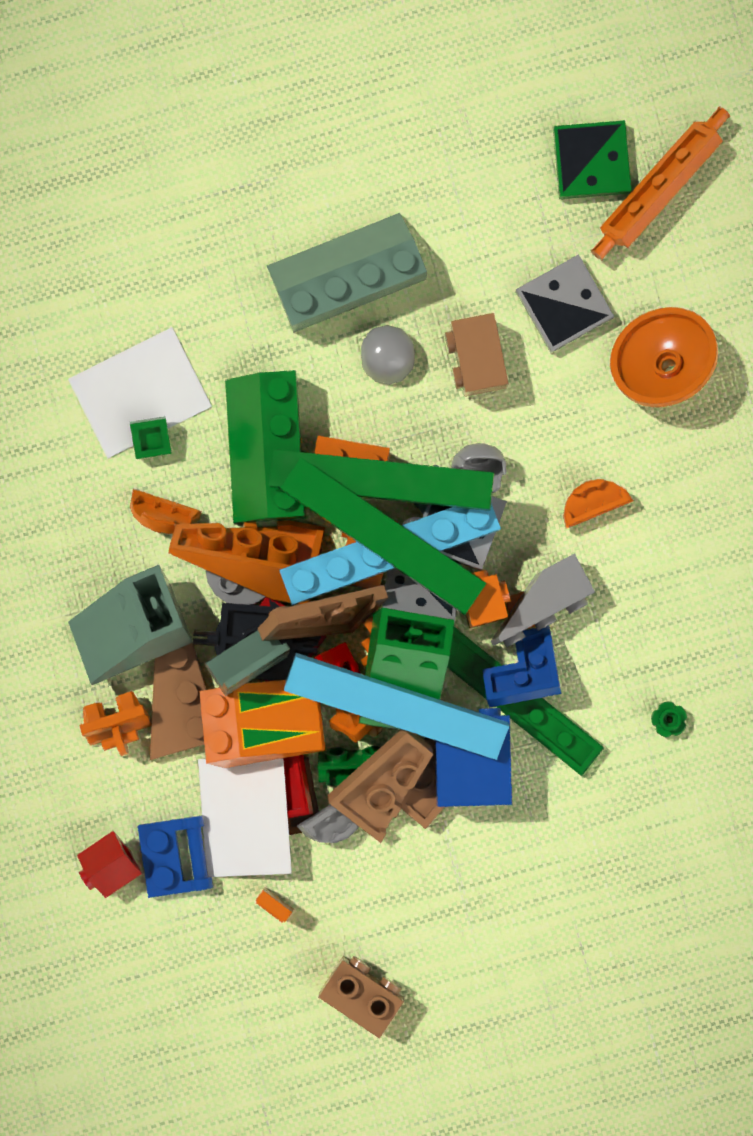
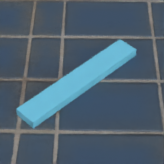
(396, 706)

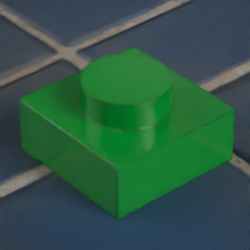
(150, 437)

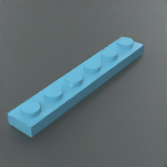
(357, 563)

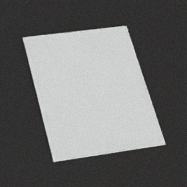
(139, 385)
(245, 819)

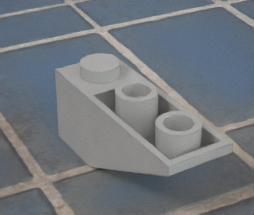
(548, 592)

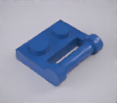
(163, 859)

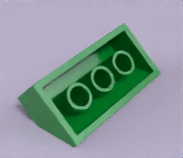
(260, 419)

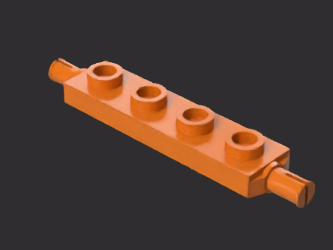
(661, 184)

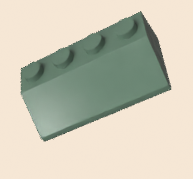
(347, 272)

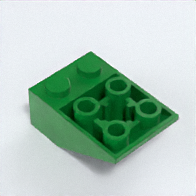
(409, 653)

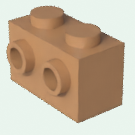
(477, 354)
(362, 995)

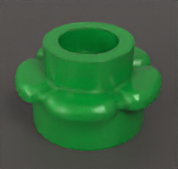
(667, 729)

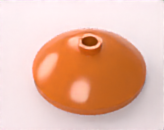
(659, 341)

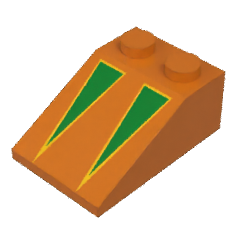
(259, 724)

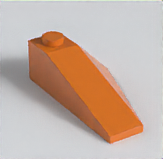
(248, 553)

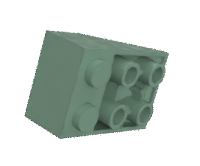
(129, 626)

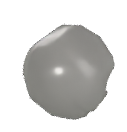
(387, 354)
(482, 458)

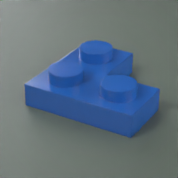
(528, 679)

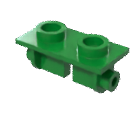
(338, 763)

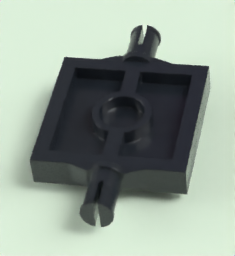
(243, 620)

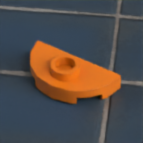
(593, 500)
(161, 514)

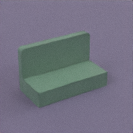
(245, 661)

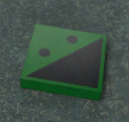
(592, 159)

